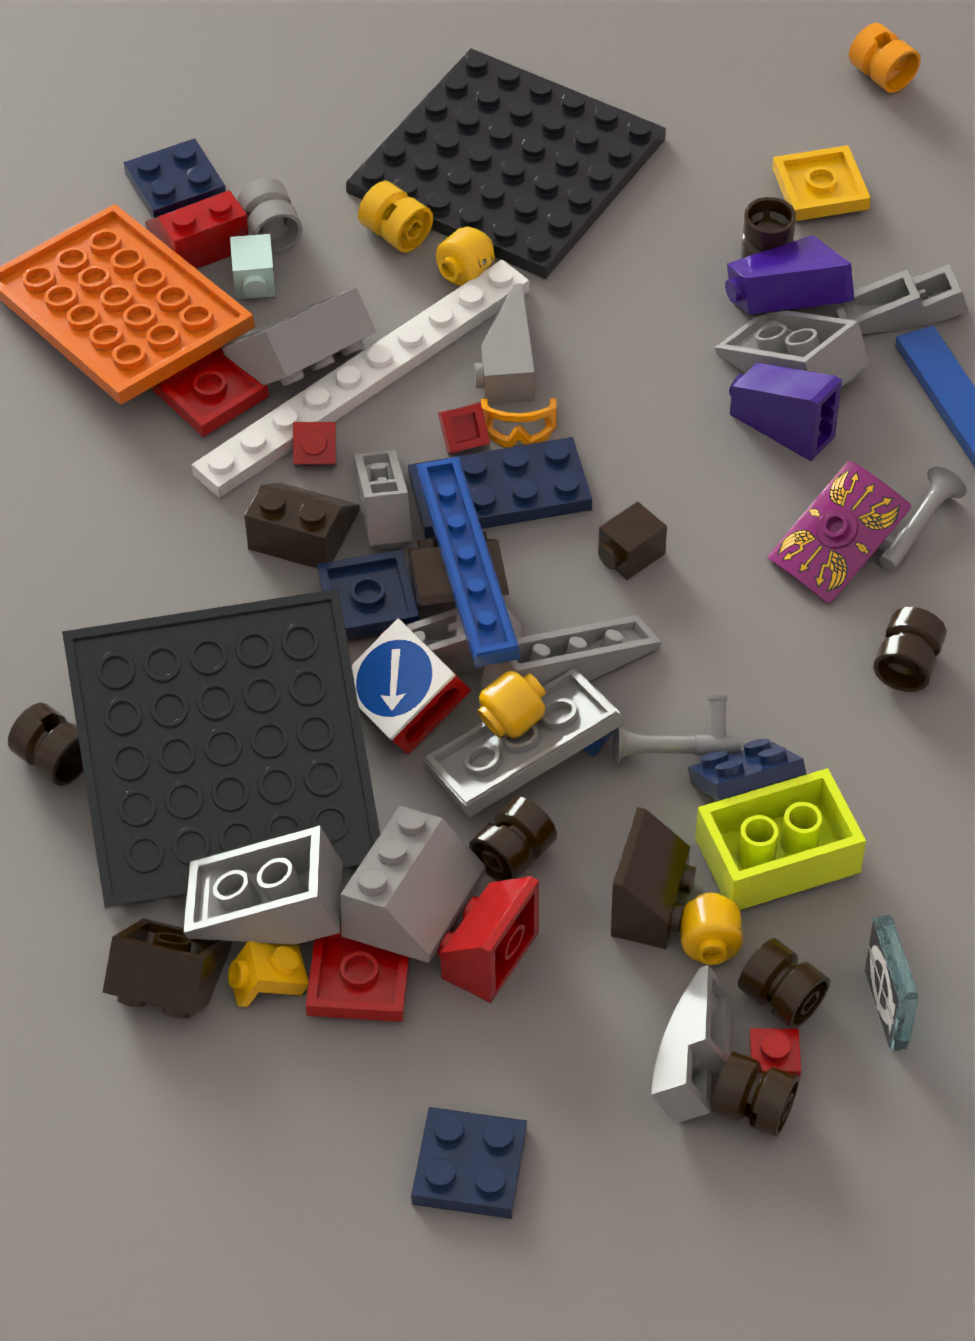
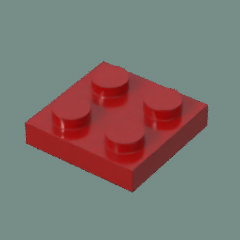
(211, 392)
(356, 981)

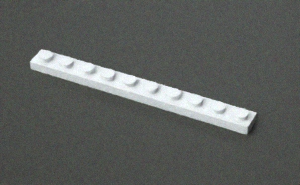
(358, 378)

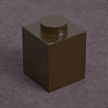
(632, 540)

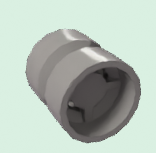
(271, 213)

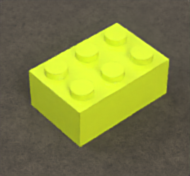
(780, 839)

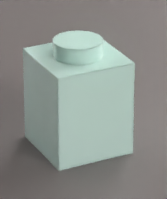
(252, 266)

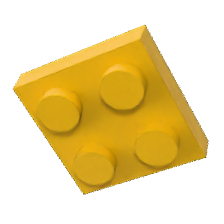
(821, 182)

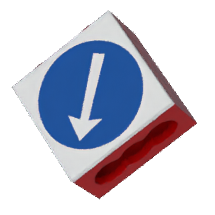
(405, 686)

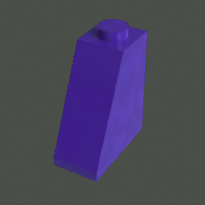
(790, 278)
(788, 406)

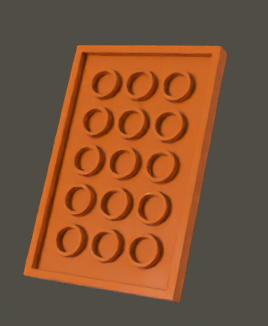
(120, 303)

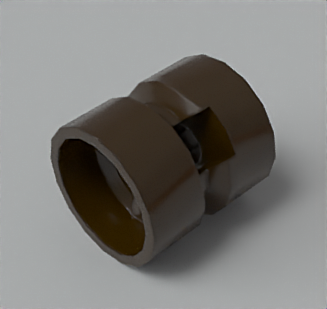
(767, 225)
(910, 649)
(48, 743)
(519, 835)
(790, 987)
(755, 1093)

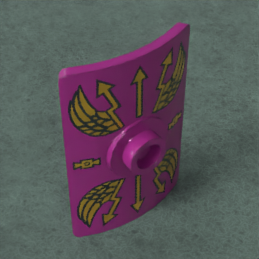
(839, 531)

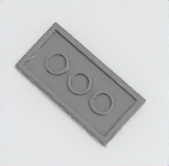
(485, 768)

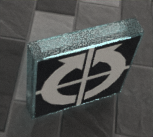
(891, 982)

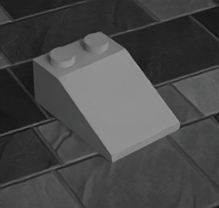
(798, 342)
(267, 891)

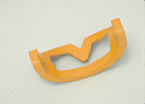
(519, 433)

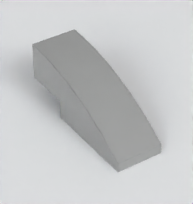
(905, 301)
(693, 1048)

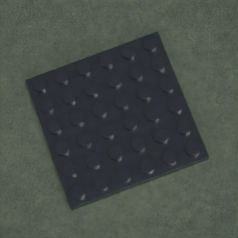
(511, 159)
(218, 738)

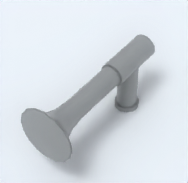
(944, 485)
(628, 744)

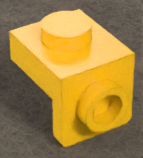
(267, 970)

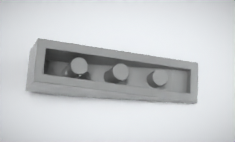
(587, 648)

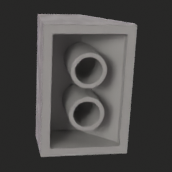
(303, 339)
(410, 886)

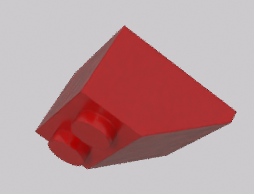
(202, 229)
(491, 937)

